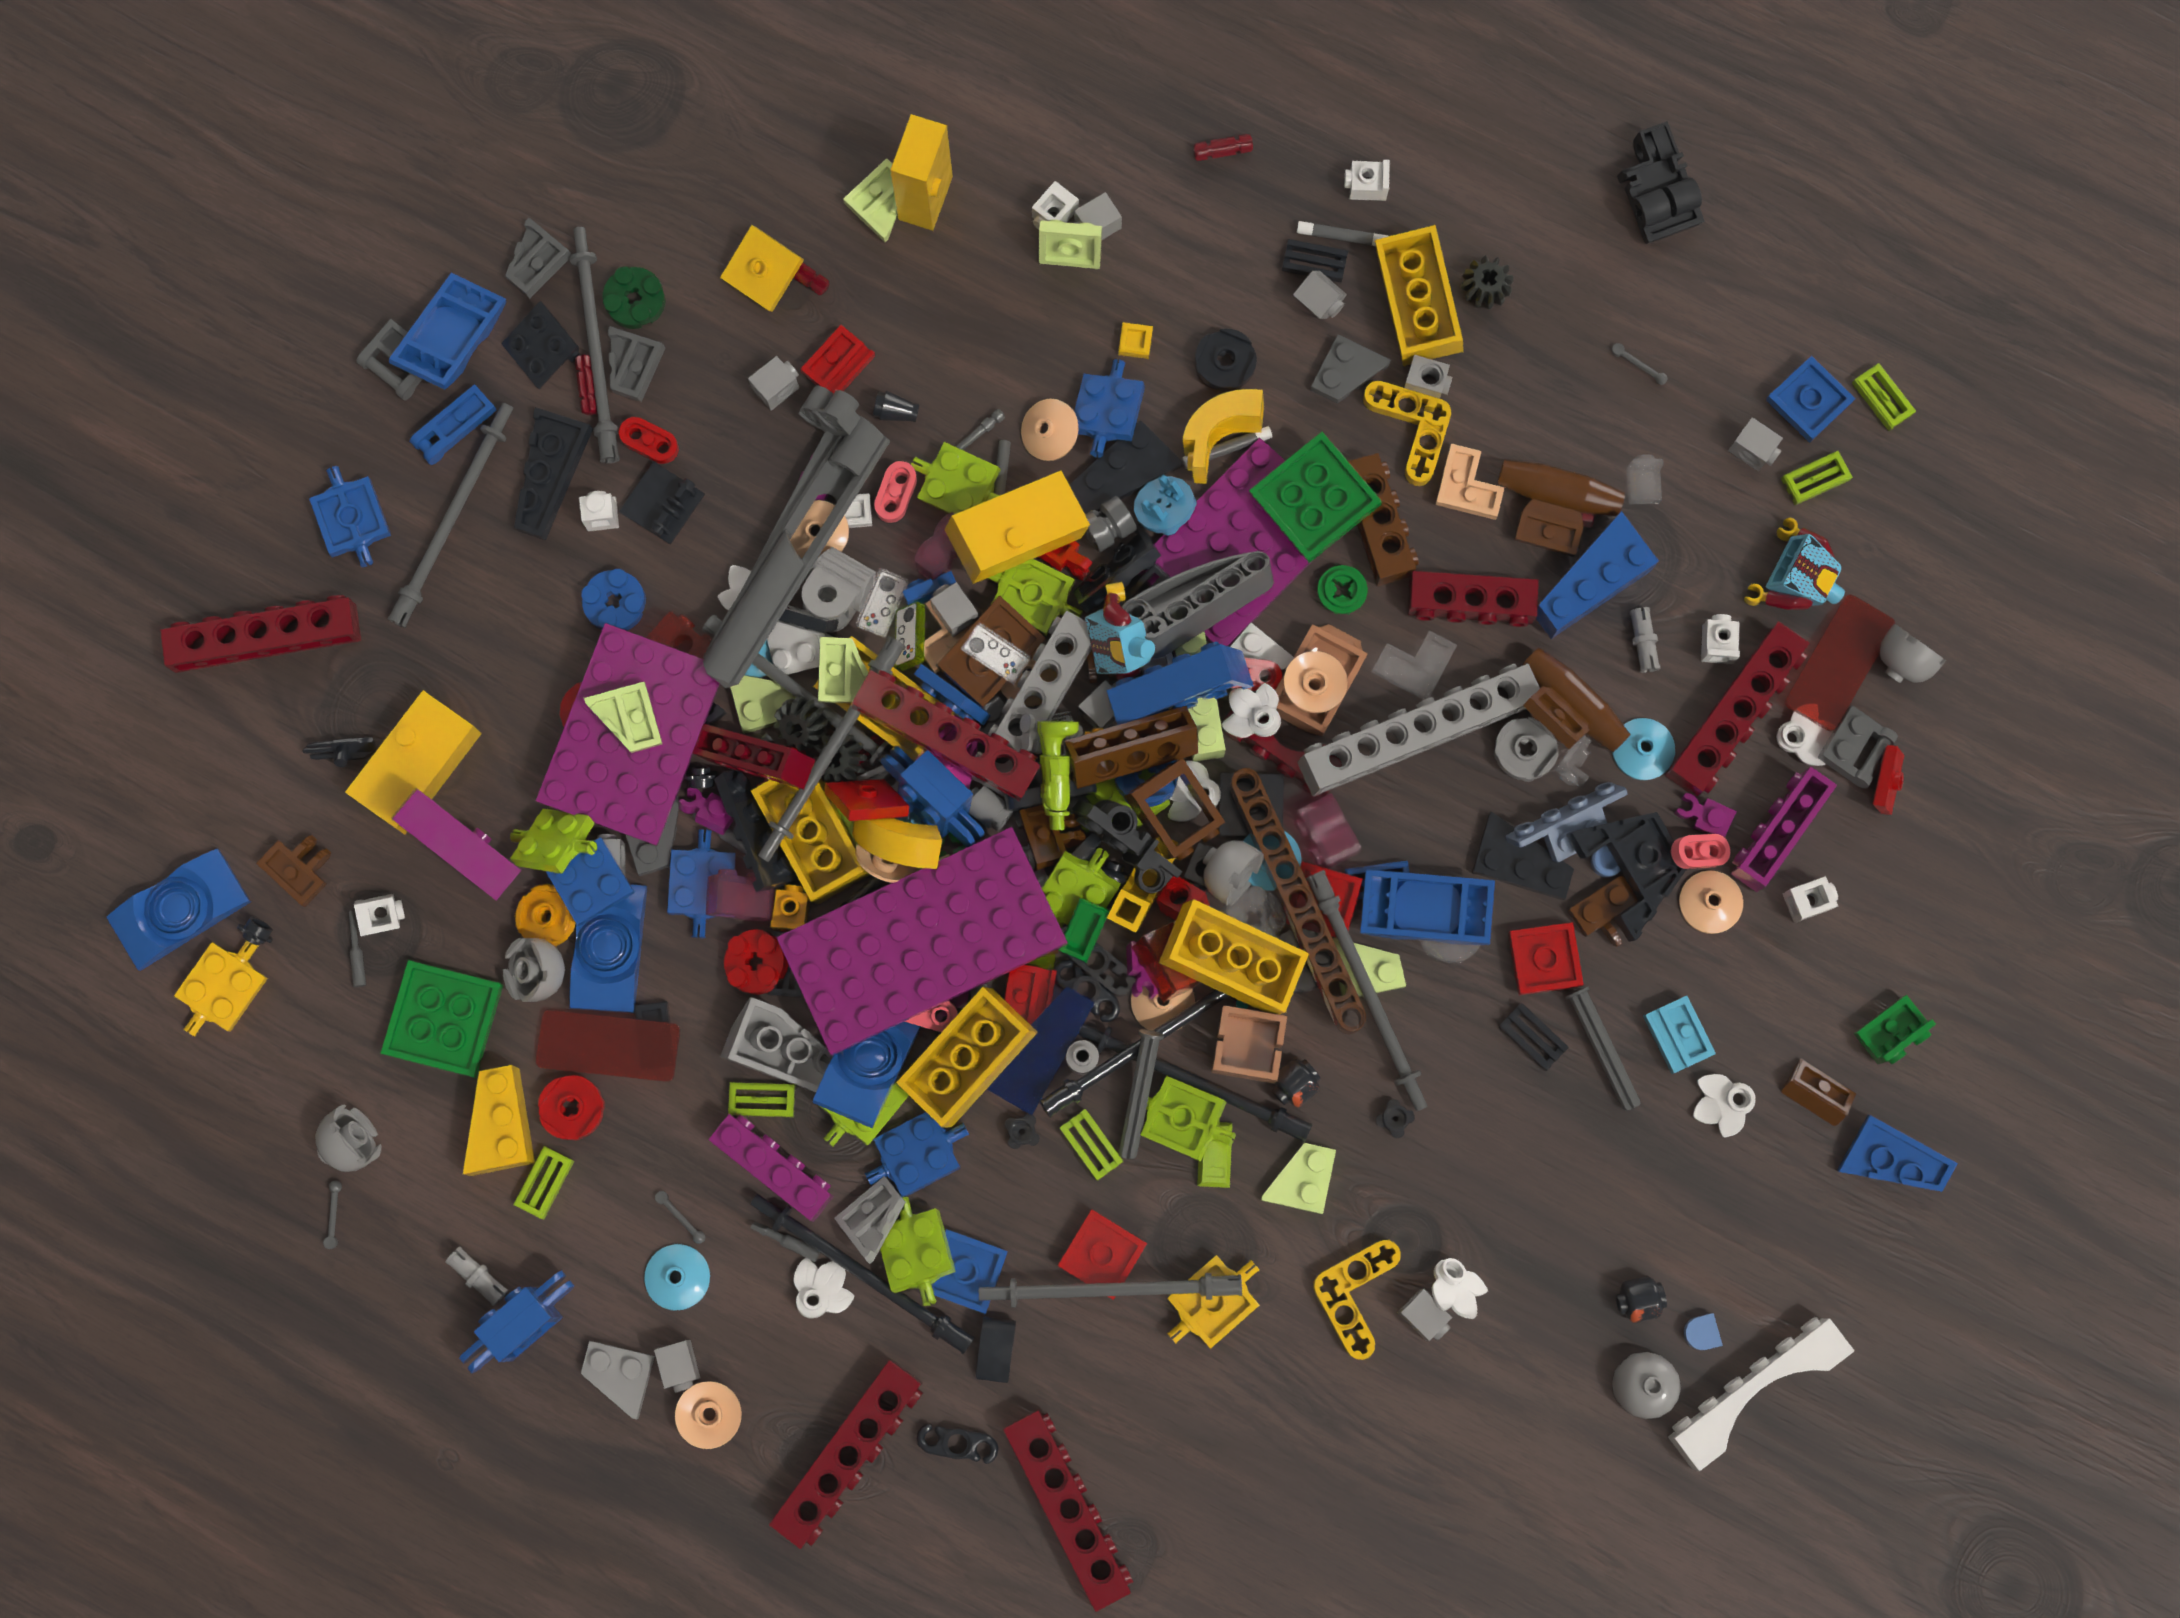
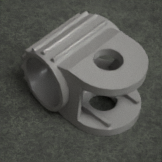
(838, 580)

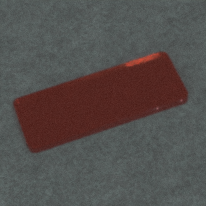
(1839, 663)
(608, 1046)

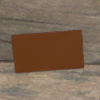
(1818, 1093)

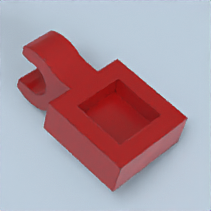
(1068, 556)

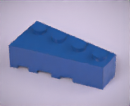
(1603, 571)
(1180, 683)

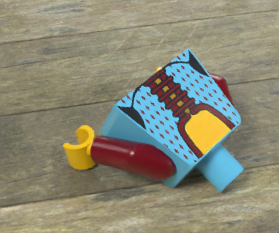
(1803, 573)
(1118, 637)

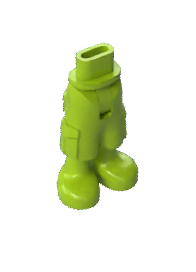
(1055, 769)

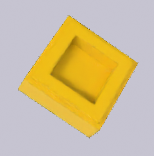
(1135, 340)

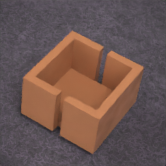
(1249, 1044)

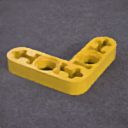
(1425, 424)
(1345, 1285)

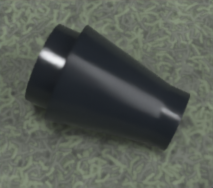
(894, 408)

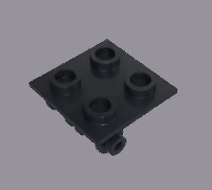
(540, 345)
(662, 502)

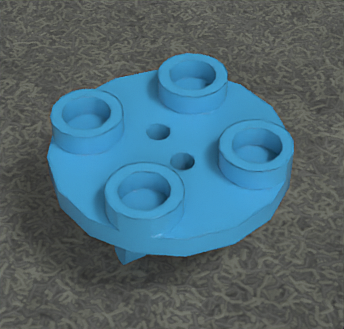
(1157, 516)

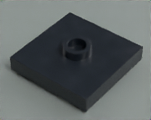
(1234, 824)

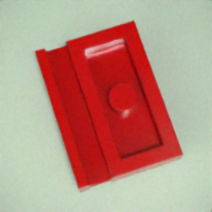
(838, 361)
(1030, 991)

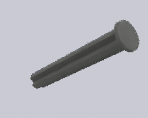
(1604, 1049)
(1139, 1093)

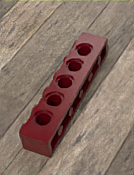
(341, 629)
(1778, 642)
(880, 684)
(789, 1519)
(1099, 1590)

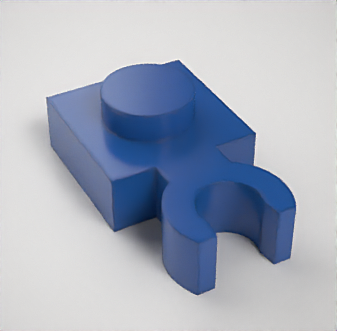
(923, 590)

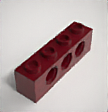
(1519, 591)
(753, 756)

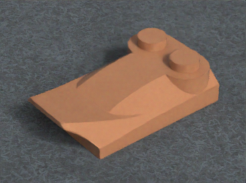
(1346, 651)

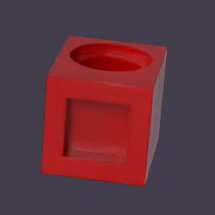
(1175, 889)

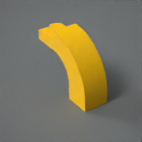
(1217, 418)
(900, 841)
(1132, 902)

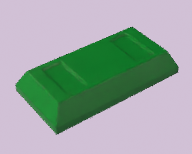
(1084, 929)

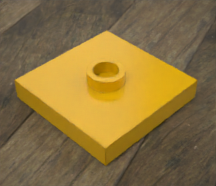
(762, 268)

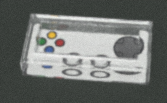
(882, 602)
(996, 653)

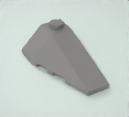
(776, 1045)

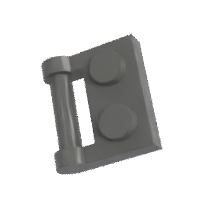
(386, 342)
(1848, 742)

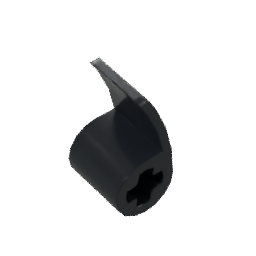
(995, 1349)

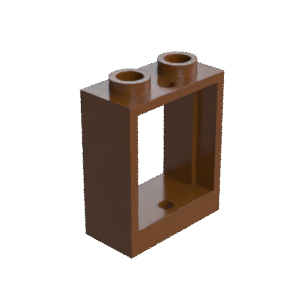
(1137, 797)

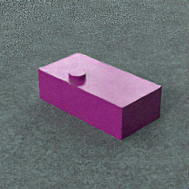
(456, 844)

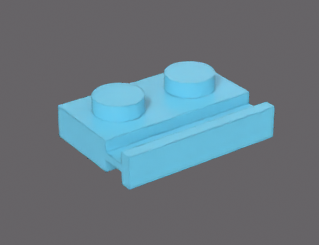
(1679, 1034)

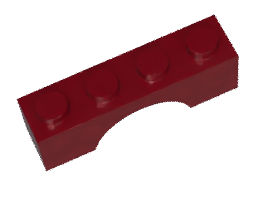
(1285, 758)

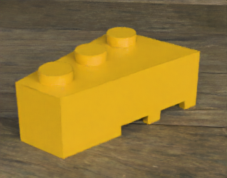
(499, 1124)

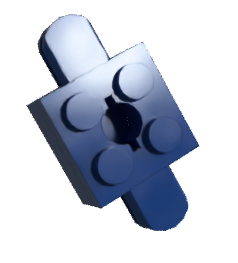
(934, 794)
(518, 1323)

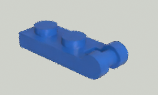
(453, 424)

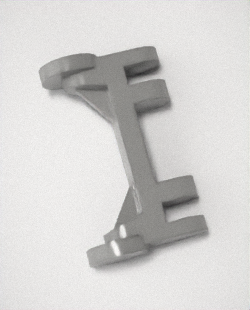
(1030, 736)

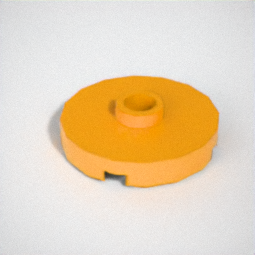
(532, 915)

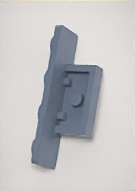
(1556, 823)

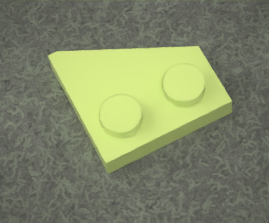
(875, 201)
(839, 670)
(758, 702)
(628, 716)
(1381, 966)
(1303, 1180)

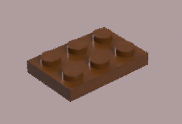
(971, 675)

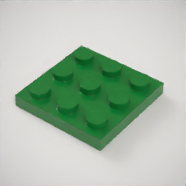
(1315, 497)
(442, 1019)

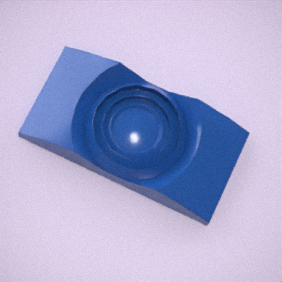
(448, 331)
(1427, 907)
(177, 908)
(609, 957)
(864, 1074)

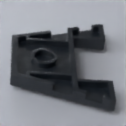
(1644, 857)

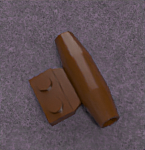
(1556, 504)
(1570, 705)

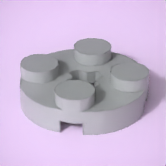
(1508, 752)

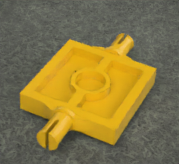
(220, 987)
(1213, 1317)

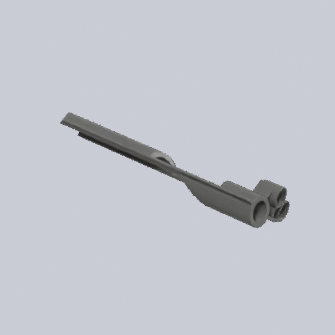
(836, 468)

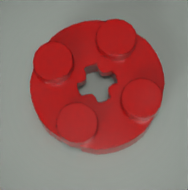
(738, 957)
(552, 1111)

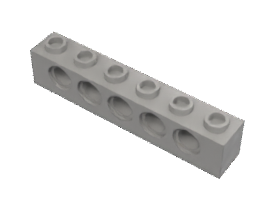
(1064, 629)

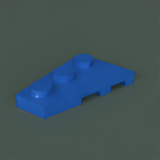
(1894, 1157)

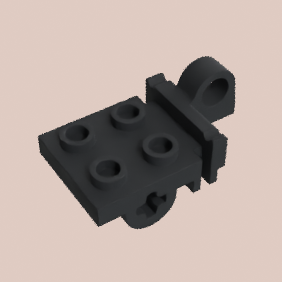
(1660, 189)
(1122, 835)

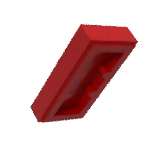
(1889, 780)

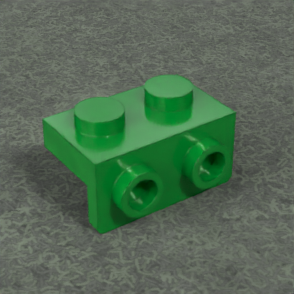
(1894, 1030)

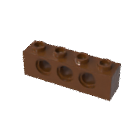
(1384, 566)
(1132, 746)

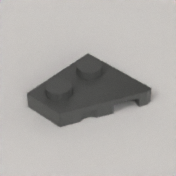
(535, 259)
(632, 363)
(1347, 369)
(652, 858)

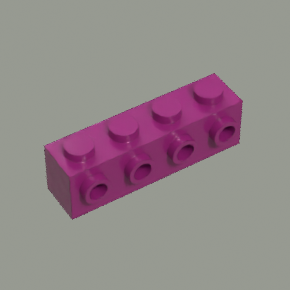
(1783, 829)
(771, 1168)

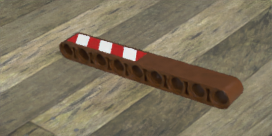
(1297, 884)

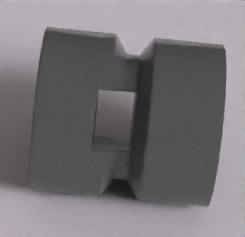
(1108, 523)

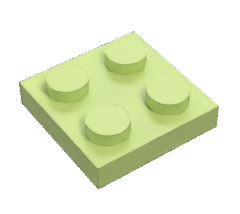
(1070, 244)

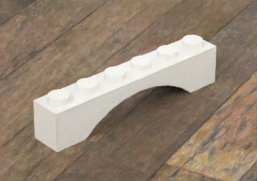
(1707, 1433)

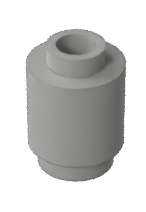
(989, 808)
(1082, 1068)

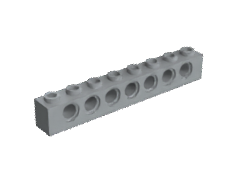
(1323, 776)

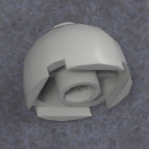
(1908, 657)
(1230, 869)
(533, 970)
(346, 1140)
(1646, 1385)

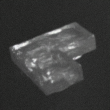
(1416, 673)

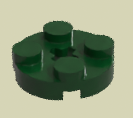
(631, 280)

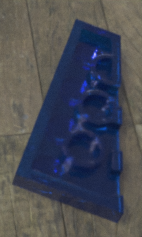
(1036, 1065)

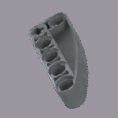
(1199, 598)

